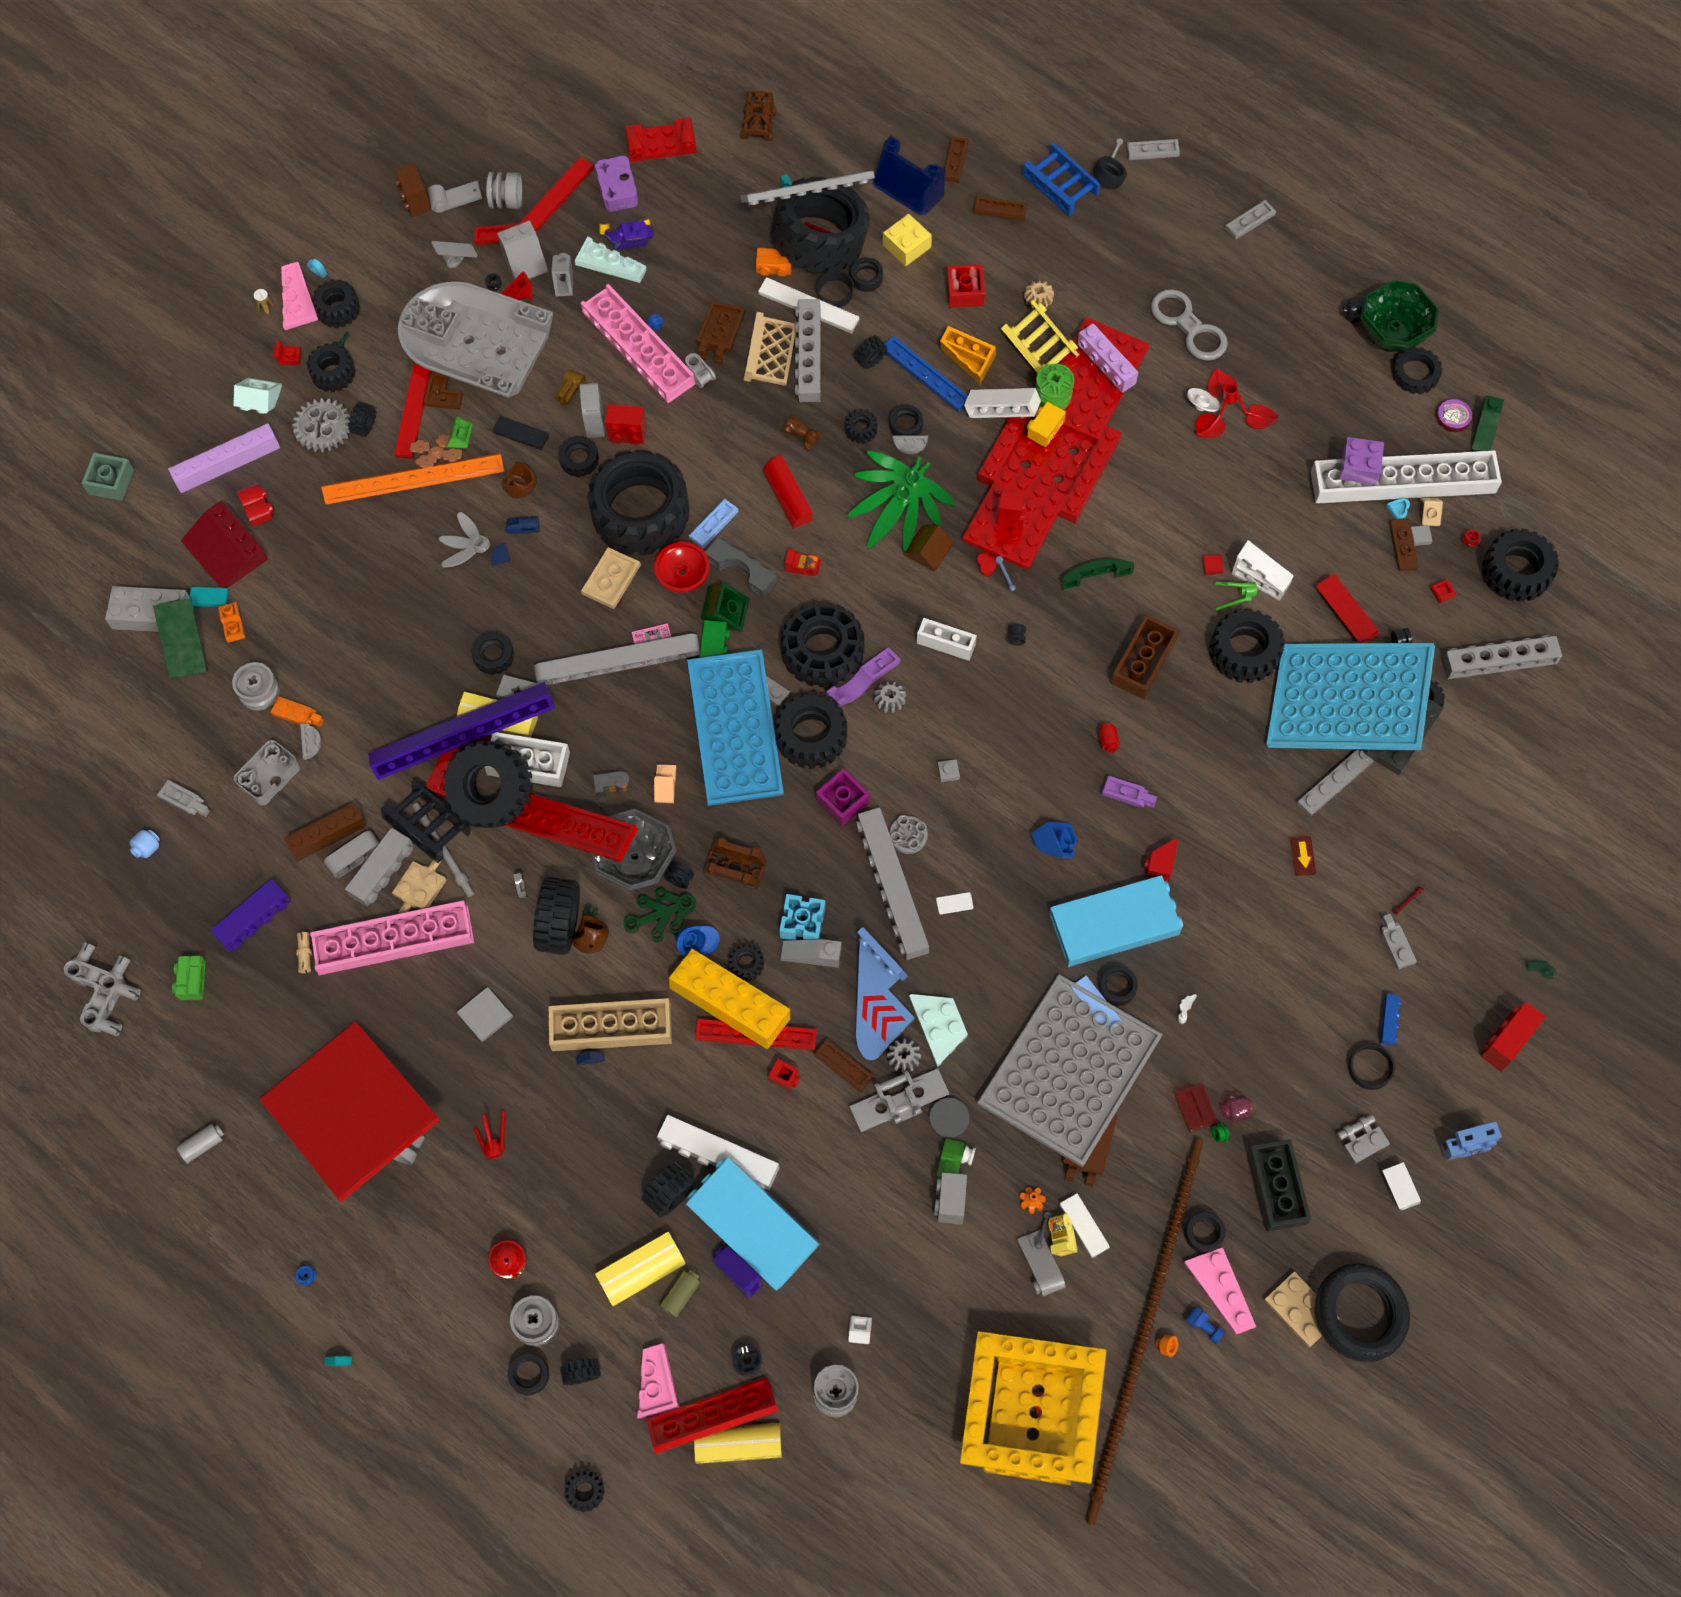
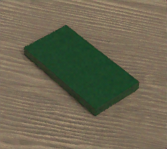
(180, 638)

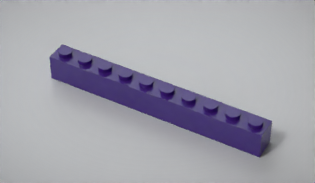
(461, 731)

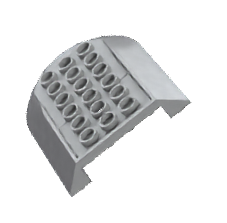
(449, 313)

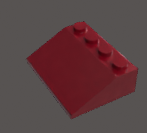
(223, 546)

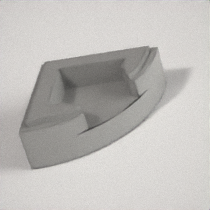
(520, 886)

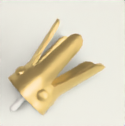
(262, 298)

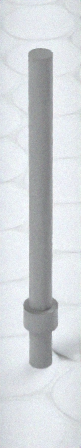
(460, 878)

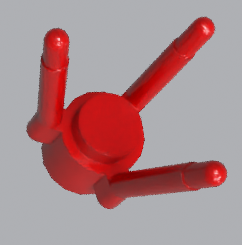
(492, 1148)

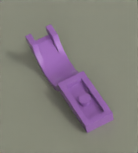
(865, 677)

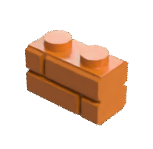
(771, 262)

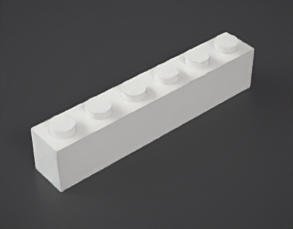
(712, 1149)

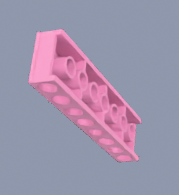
(638, 344)
(392, 938)

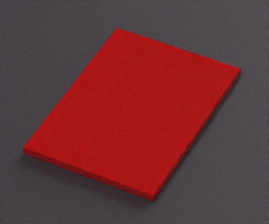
(349, 1111)

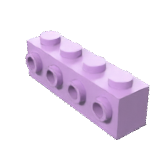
(1107, 358)

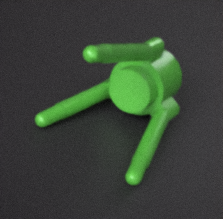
(1246, 589)

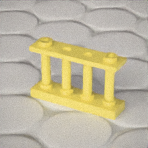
(1023, 345)

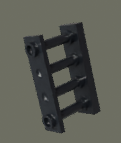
(421, 837)

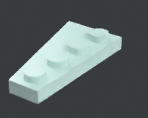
(601, 259)

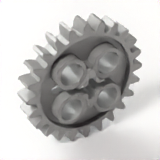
(326, 411)

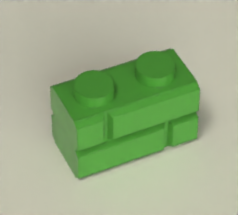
(189, 978)

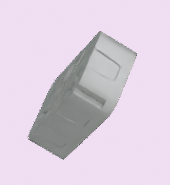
(592, 410)
(263, 768)

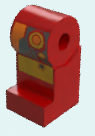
(802, 563)

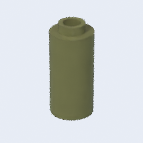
(680, 1293)

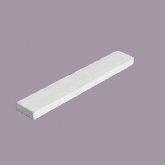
(790, 298)

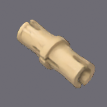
(304, 952)

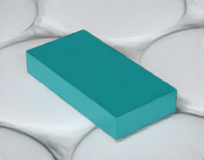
(209, 596)

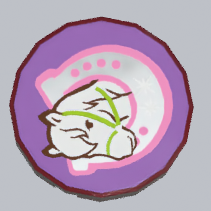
(1454, 415)

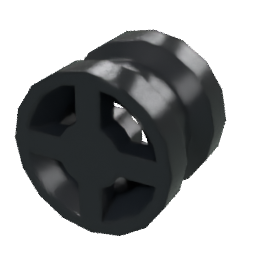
(1016, 634)
(1402, 636)

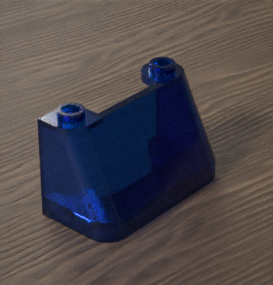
(906, 182)

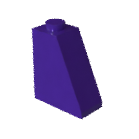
(738, 1272)

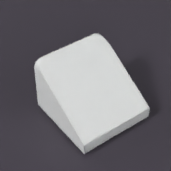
(860, 1329)

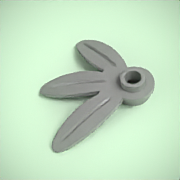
(476, 543)

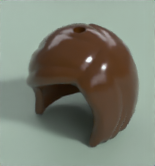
(519, 481)
(591, 935)

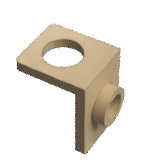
(1431, 511)

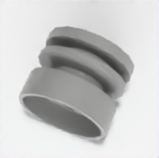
(505, 190)
(847, 1386)

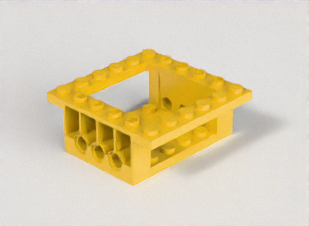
(1021, 1368)

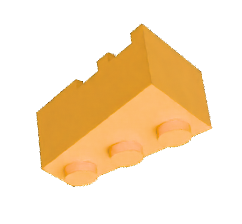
(968, 353)

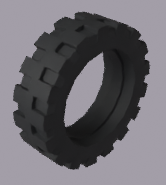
(1410, 384)

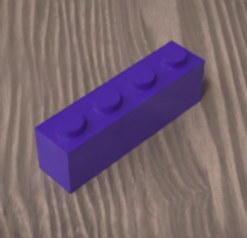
(250, 916)

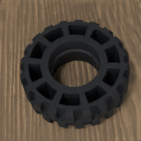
(816, 620)
(461, 784)

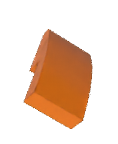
(231, 622)

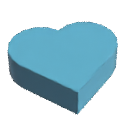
(317, 268)
(1398, 508)

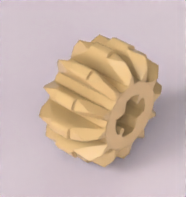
(1039, 293)

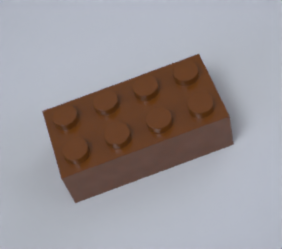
(1145, 657)

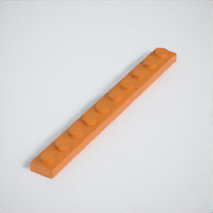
(412, 478)

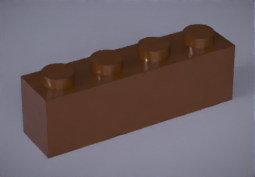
(325, 832)

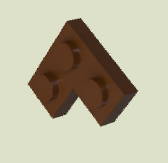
(439, 396)

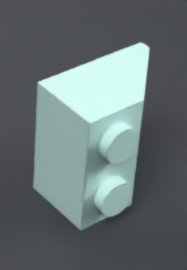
(256, 394)

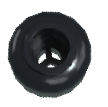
(1353, 309)

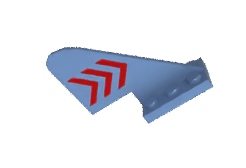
(879, 1012)

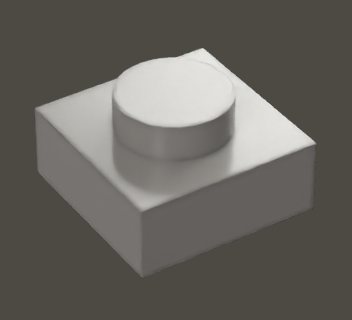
(948, 770)

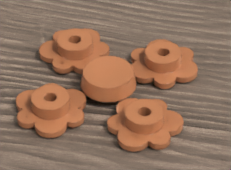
(435, 453)

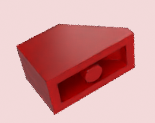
(1161, 861)

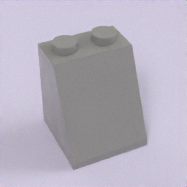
(522, 250)

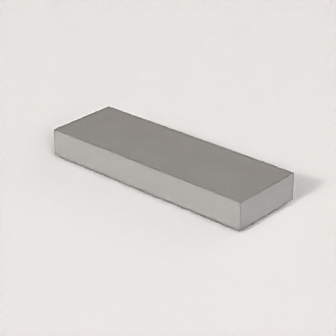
(1153, 149)
(1250, 219)

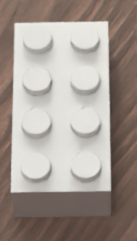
(545, 758)

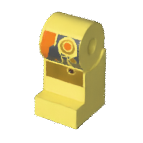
(1062, 1235)

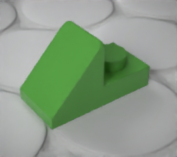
(951, 1157)

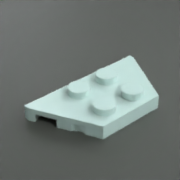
(939, 1023)

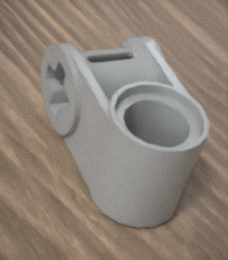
(701, 371)

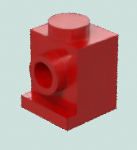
(779, 1070)

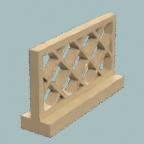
(756, 344)

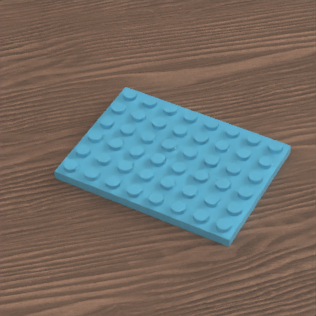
(1351, 696)

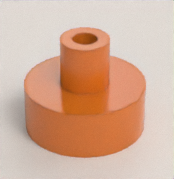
(1168, 1345)

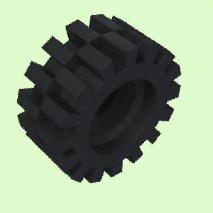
(870, 352)
(361, 419)
(861, 435)
(746, 950)
(580, 1371)
(572, 1484)

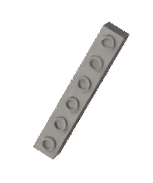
(808, 391)
(1457, 668)

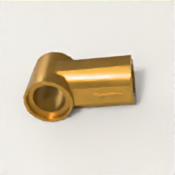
(569, 387)

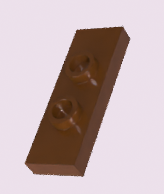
(1000, 208)
(1403, 545)
(843, 1065)

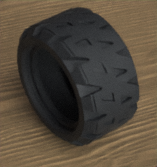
(816, 249)
(631, 470)

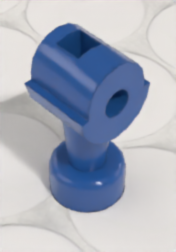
(1199, 1319)

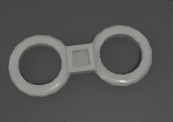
(1189, 324)

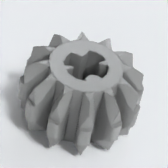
(896, 700)
(911, 1055)

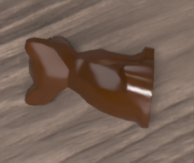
(798, 428)

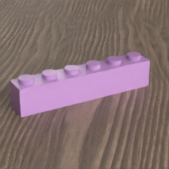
(224, 458)

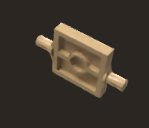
(419, 886)

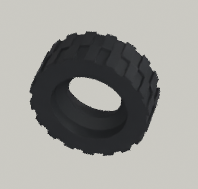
(576, 443)
(487, 640)

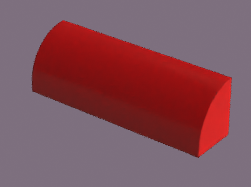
(787, 492)
(1348, 609)

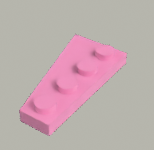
(296, 298)
(1219, 1283)

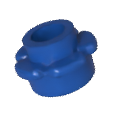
(655, 321)
(305, 1270)

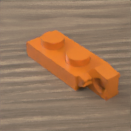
(295, 712)

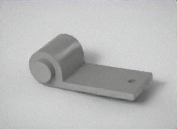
(444, 200)
(1042, 1264)

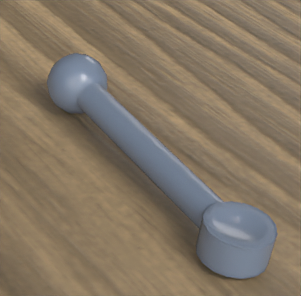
(999, 560)

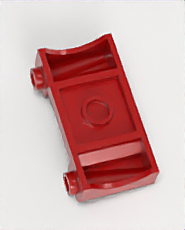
(660, 140)

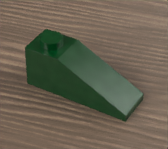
(1487, 423)

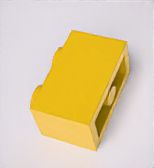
(1046, 424)

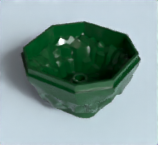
(1399, 316)

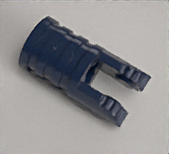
(522, 525)

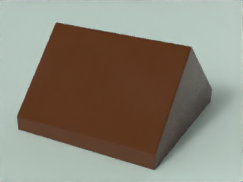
(929, 547)

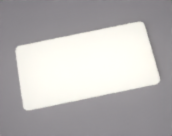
(954, 903)

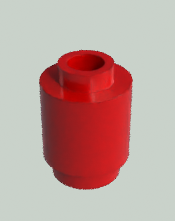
(1109, 738)

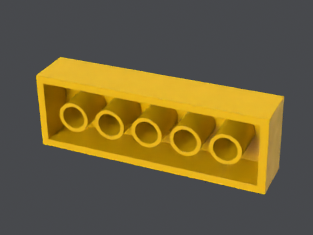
(729, 998)

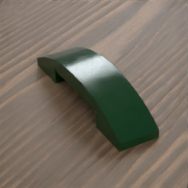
(1117, 566)

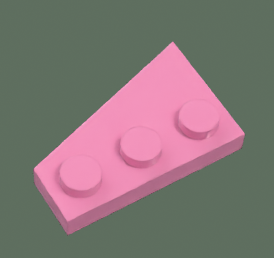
(657, 1383)

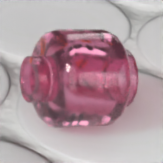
(1237, 1108)

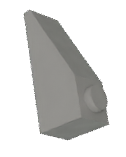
(812, 952)

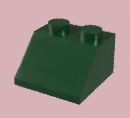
(725, 605)

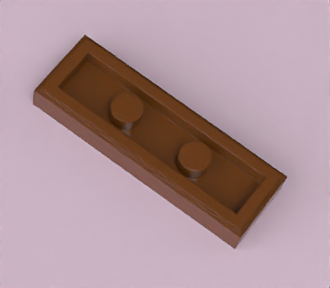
(955, 159)

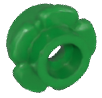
(1220, 1133)

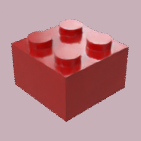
(965, 285)
(625, 424)

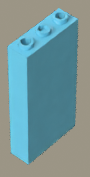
(1115, 920)
(752, 1223)

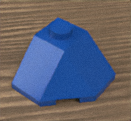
(1056, 839)

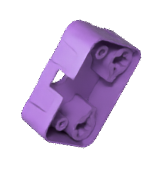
(622, 192)

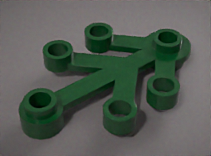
(662, 912)

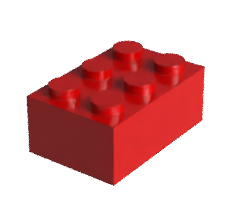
(1512, 1035)

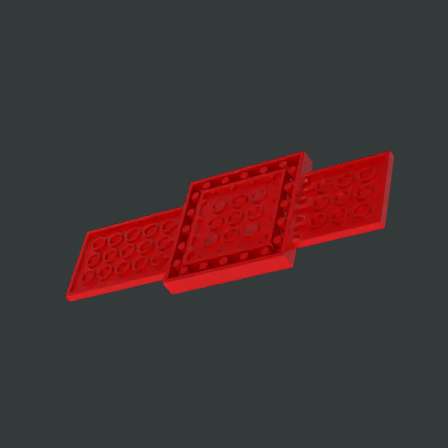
(1084, 429)

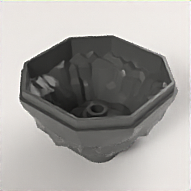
(652, 847)

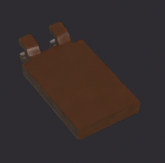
(719, 329)
(1097, 1159)

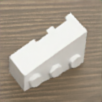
(1257, 567)

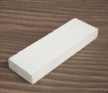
(1084, 1226)

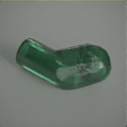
(1542, 967)

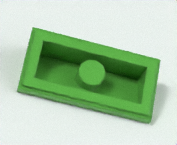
(459, 433)

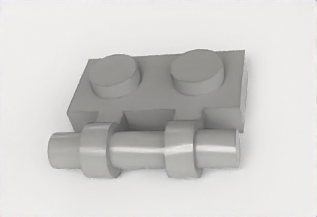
(1367, 1144)

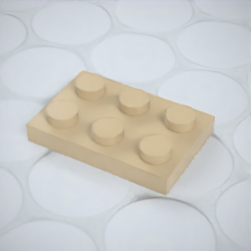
(610, 578)
(1296, 1307)

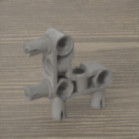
(103, 997)

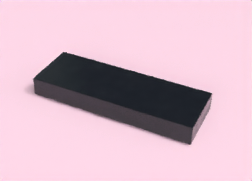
(520, 433)

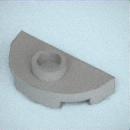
(910, 444)
(310, 740)

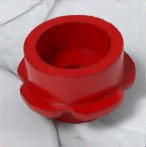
(1471, 534)

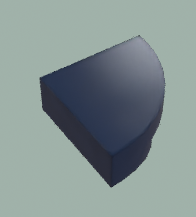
(500, 555)
(590, 1058)

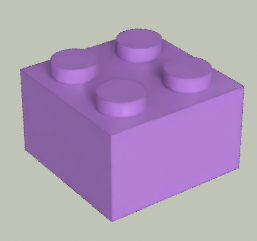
(1361, 460)

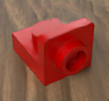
(287, 354)

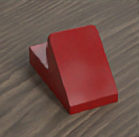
(519, 288)

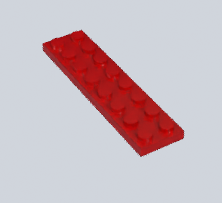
(575, 828)

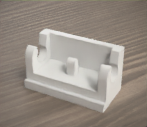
(1401, 1186)

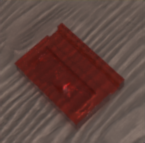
(1196, 1108)

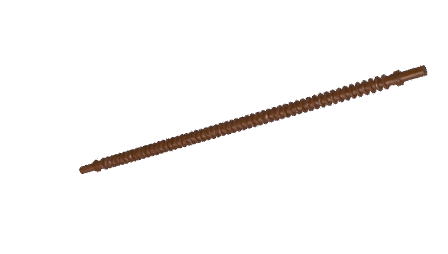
(1097, 1498)

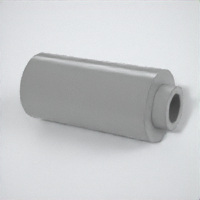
(200, 1142)

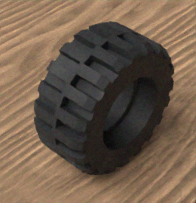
(1529, 546)
(1253, 625)
(804, 709)
(556, 915)

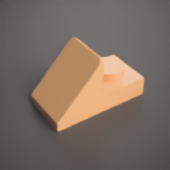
(665, 784)

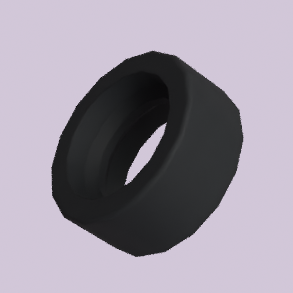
(1109, 172)
(867, 263)
(908, 410)
(1121, 971)
(1216, 1221)
(539, 1386)

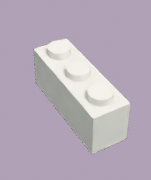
(946, 639)

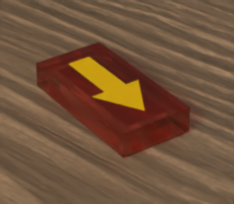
(1303, 856)

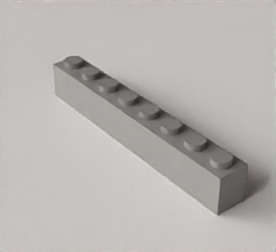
(893, 884)

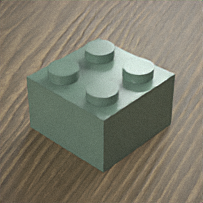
(107, 476)

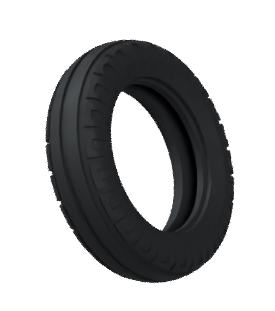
(1391, 1294)

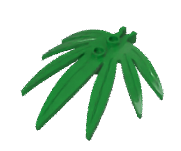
(907, 489)

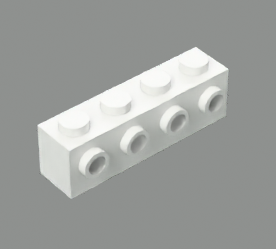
(1002, 403)

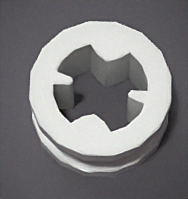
(968, 1155)

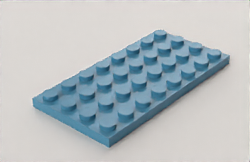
(735, 727)

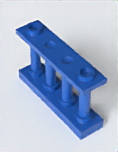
(1053, 192)

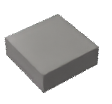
(1421, 535)

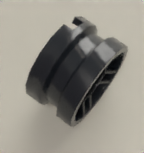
(678, 875)
(742, 1352)

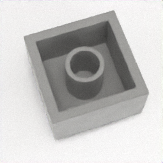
(952, 1195)

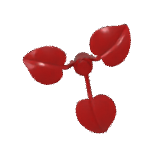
(1224, 385)

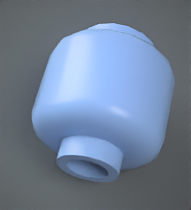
(144, 844)

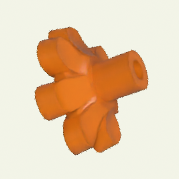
(1032, 1200)

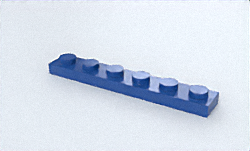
(926, 374)

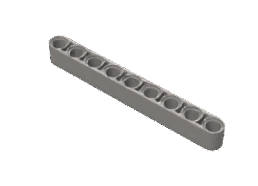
(617, 659)

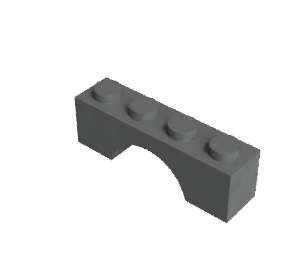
(723, 555)

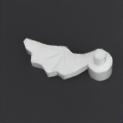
(1184, 1006)

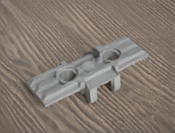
(901, 1105)

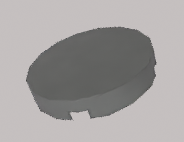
(949, 1118)

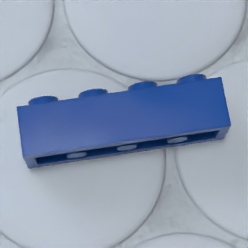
(1389, 1019)

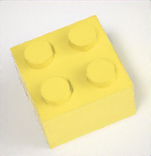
(907, 240)

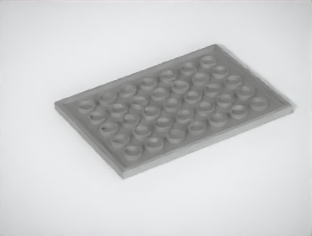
(1069, 1072)

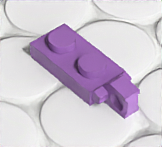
(1128, 792)

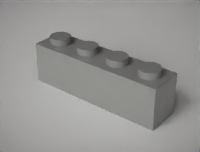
(379, 867)

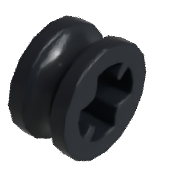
(493, 277)

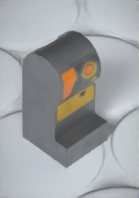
(611, 782)

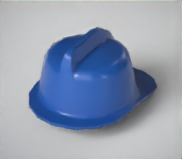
(700, 938)

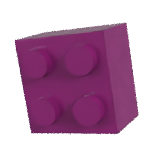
(843, 797)

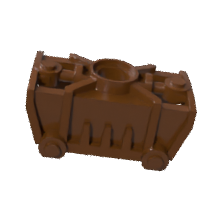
(767, 115)
(738, 855)

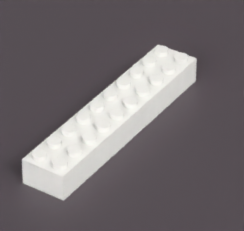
(1411, 477)

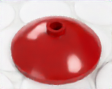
(679, 558)

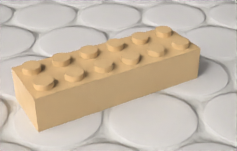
(610, 1024)

